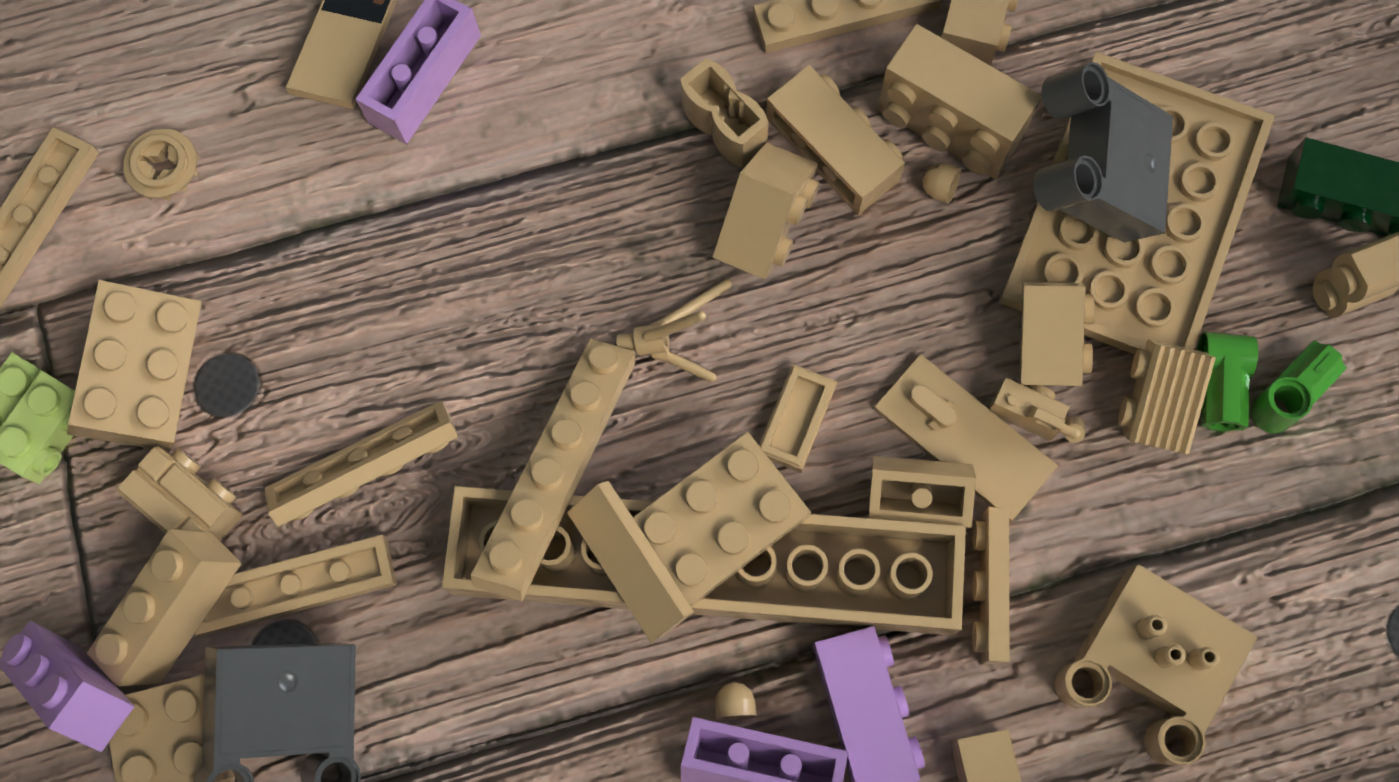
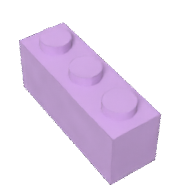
(418, 67)
(64, 686)
(868, 707)
(744, 755)

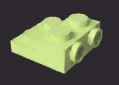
(32, 419)

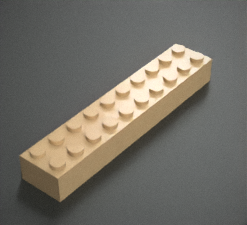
(816, 574)

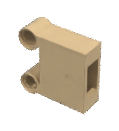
(1165, 651)

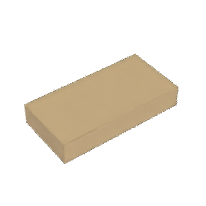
(797, 417)

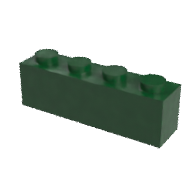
(1342, 187)

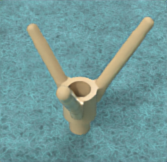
(655, 337)

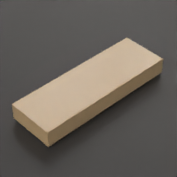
(630, 561)

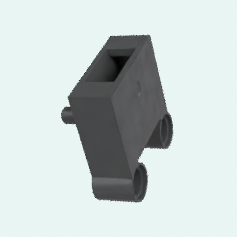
(1114, 158)
(279, 705)

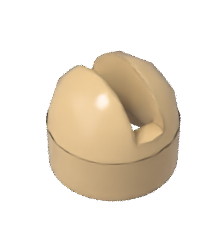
(942, 181)
(734, 703)

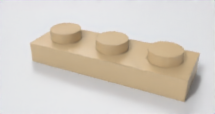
(991, 587)

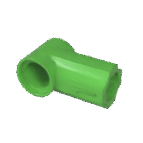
(1297, 387)
(1227, 393)

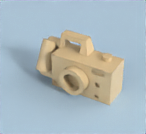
(1036, 411)

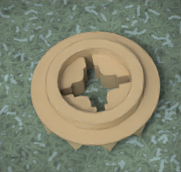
(155, 147)

